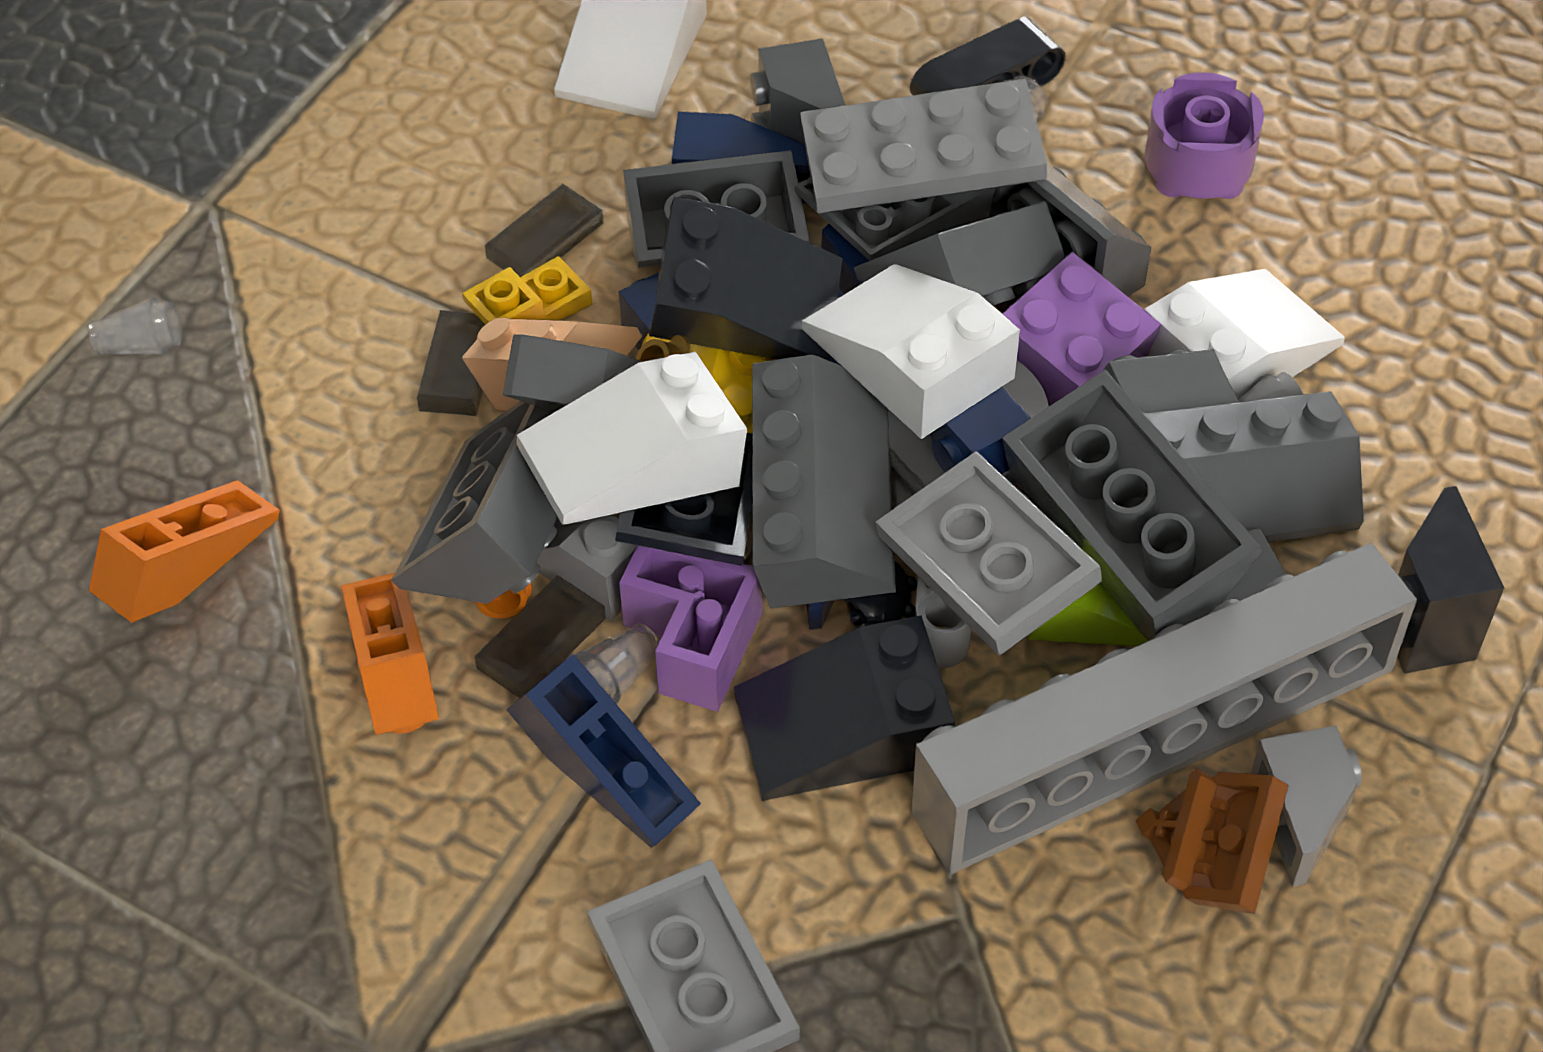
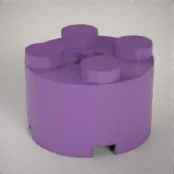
(1203, 137)

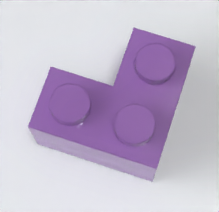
(702, 614)

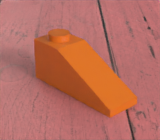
(175, 548)
(389, 655)

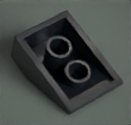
(740, 283)
(697, 526)
(844, 710)

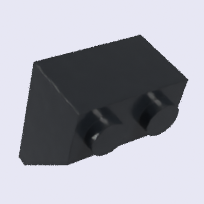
(1452, 586)

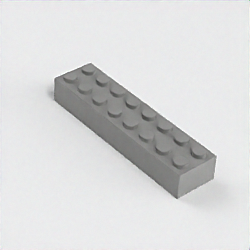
(1158, 706)

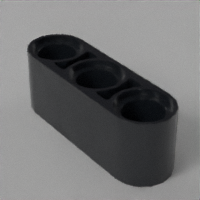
(993, 58)

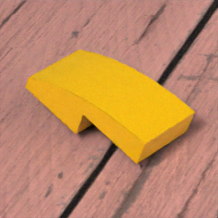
(542, 294)

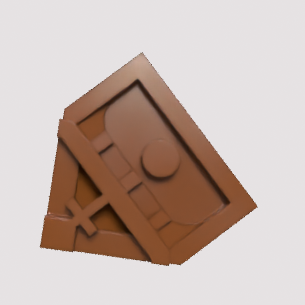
(1218, 837)

